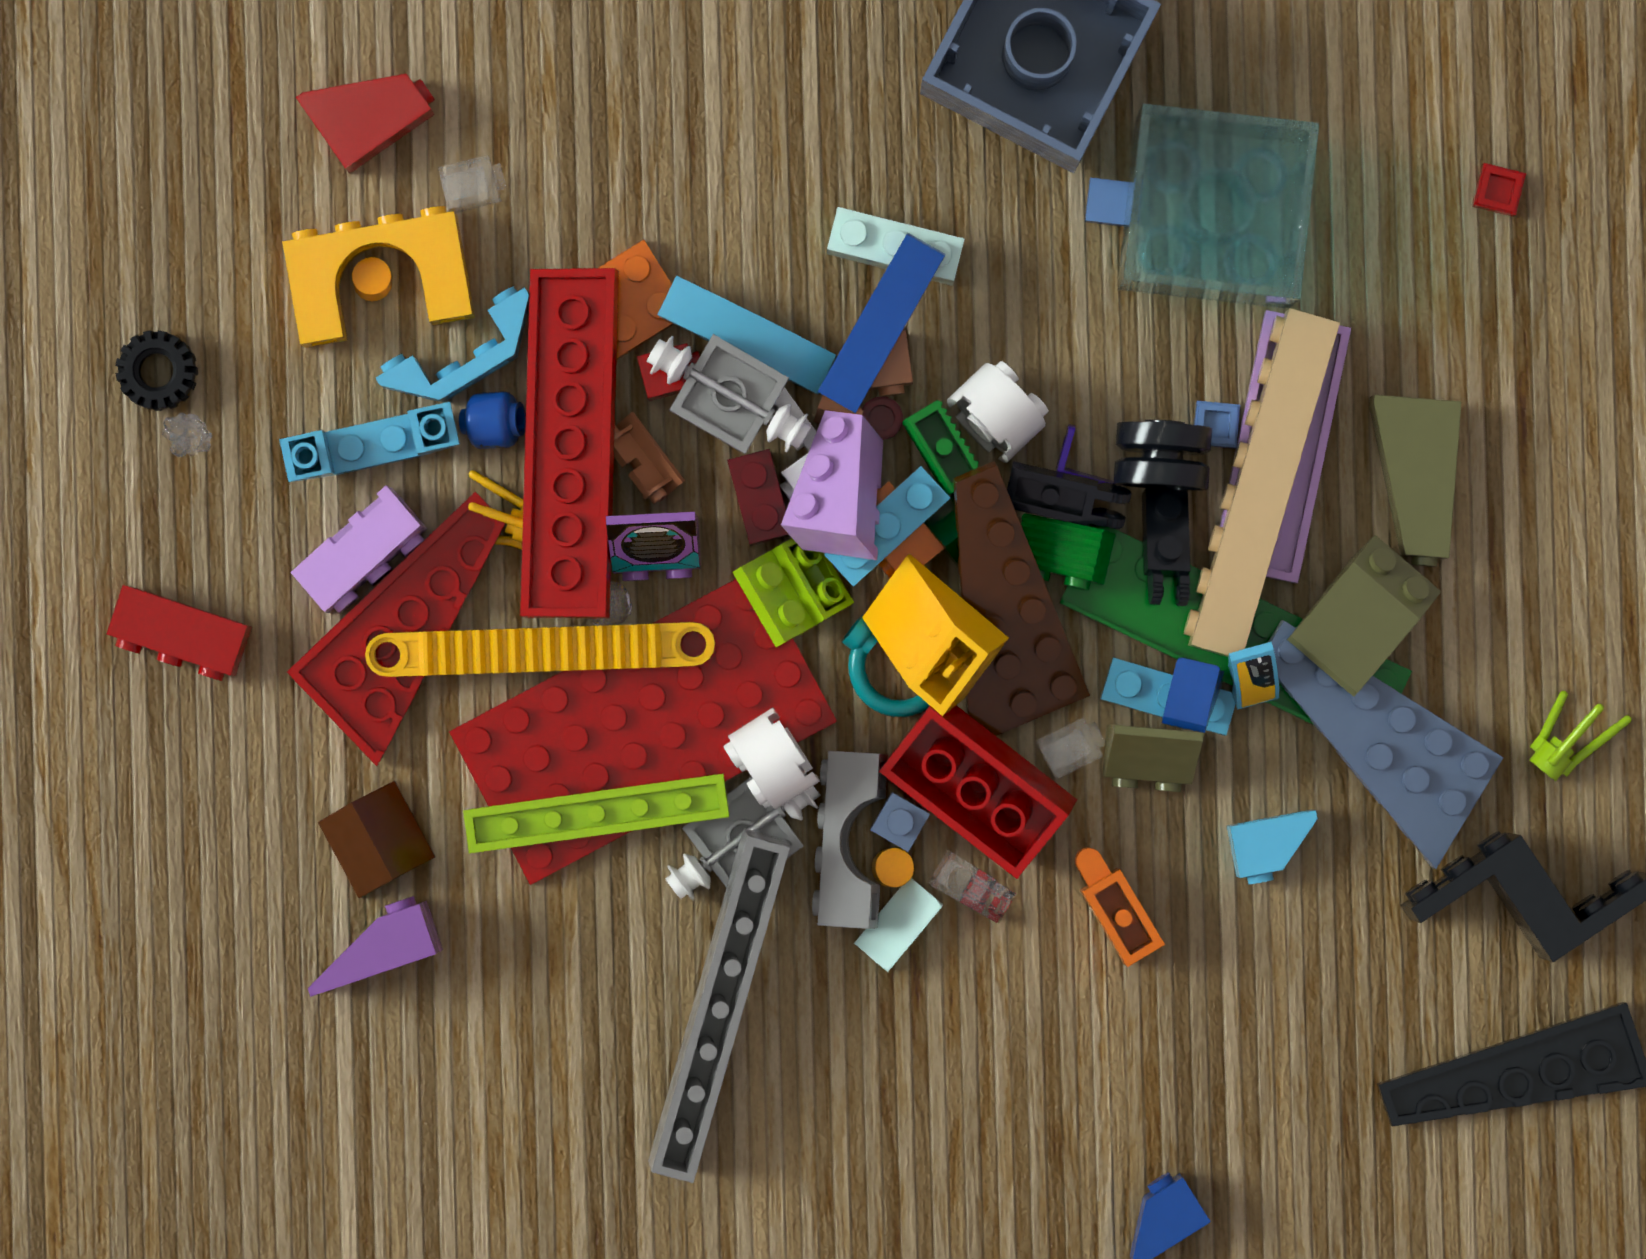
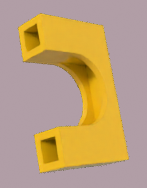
(318, 262)

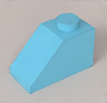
(1267, 844)

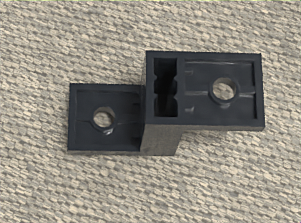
(1527, 895)

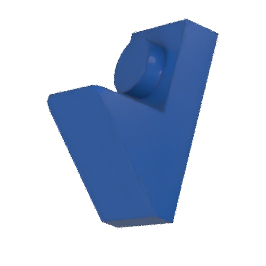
(1192, 694)

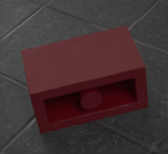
(758, 496)

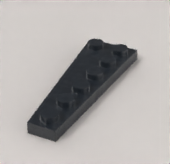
(1554, 1063)

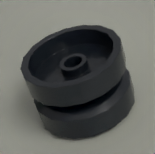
(1162, 455)

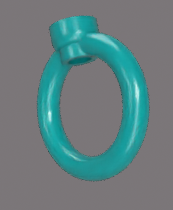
(861, 641)

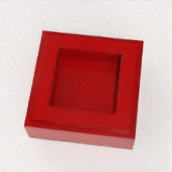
(1498, 189)

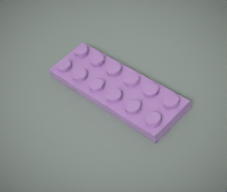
(1295, 526)

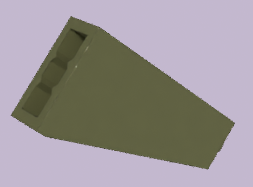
(1419, 465)

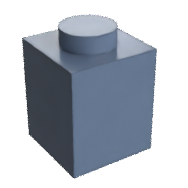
(899, 821)

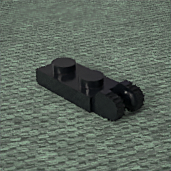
(1065, 496)
(1166, 543)

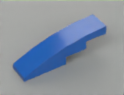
(881, 322)

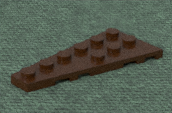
(1003, 583)

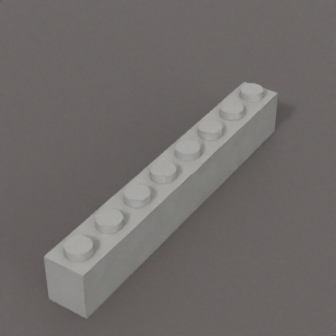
(718, 1005)

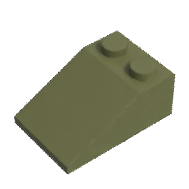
(1364, 615)
(1151, 755)

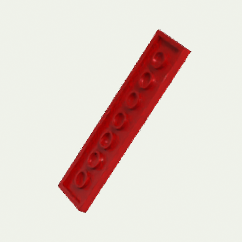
(569, 443)

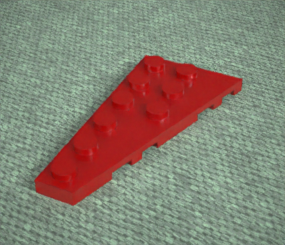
(414, 597)

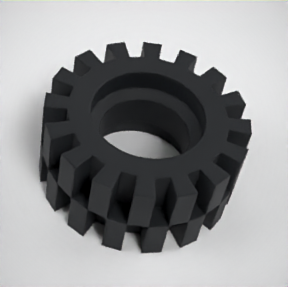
(130, 370)

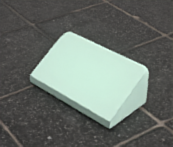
(899, 924)

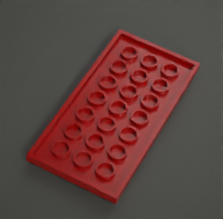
(640, 723)

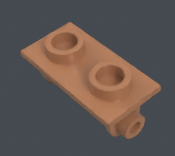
(652, 470)

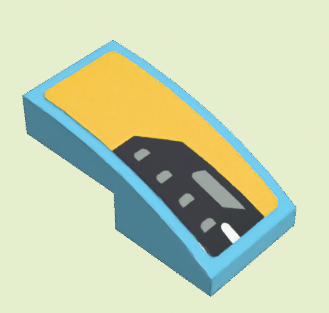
(1254, 675)

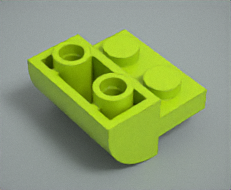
(792, 590)

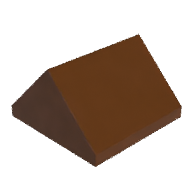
(376, 839)

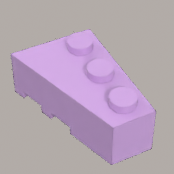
(837, 489)
(360, 551)

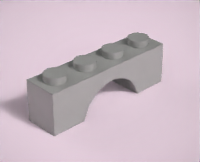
(845, 893)

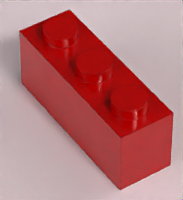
(178, 632)

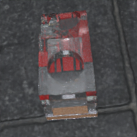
(971, 887)

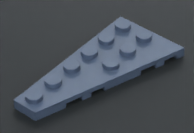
(1400, 751)

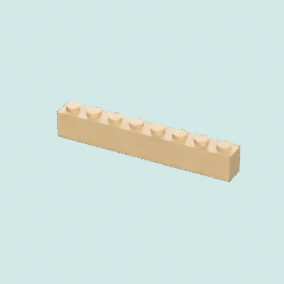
(1263, 482)

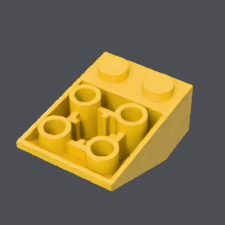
(932, 635)

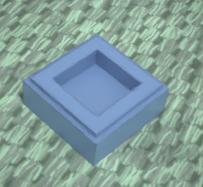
(1106, 201)
(1222, 419)

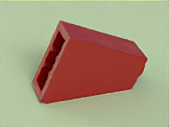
(367, 115)

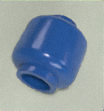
(493, 420)

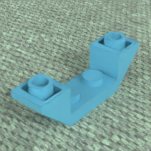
(409, 378)
(370, 444)

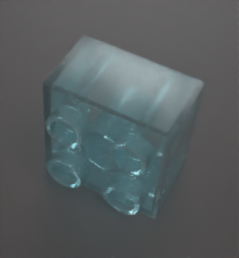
(1218, 206)

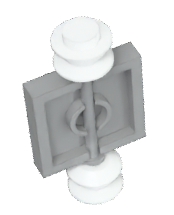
(729, 394)
(720, 837)

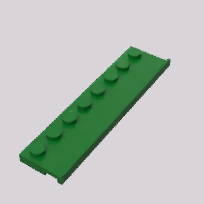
(1126, 609)

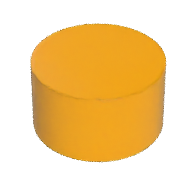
(372, 279)
(892, 867)

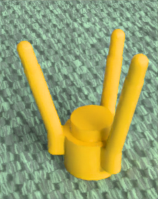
(513, 520)

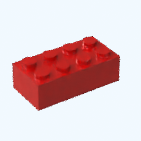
(979, 787)

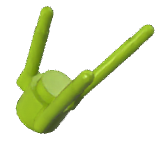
(1555, 755)

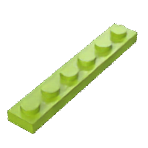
(596, 813)

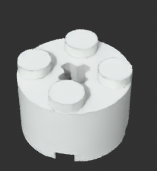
(998, 410)
(771, 759)

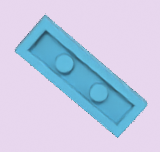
(899, 517)
(1149, 689)

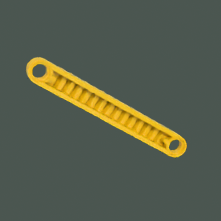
(539, 649)

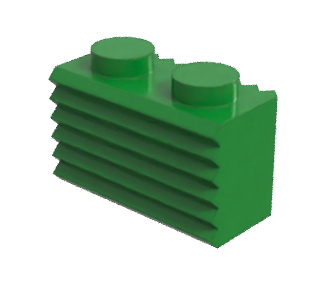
(940, 444)
(1069, 550)

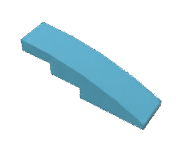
(762, 339)

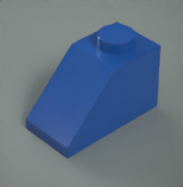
(1166, 1217)

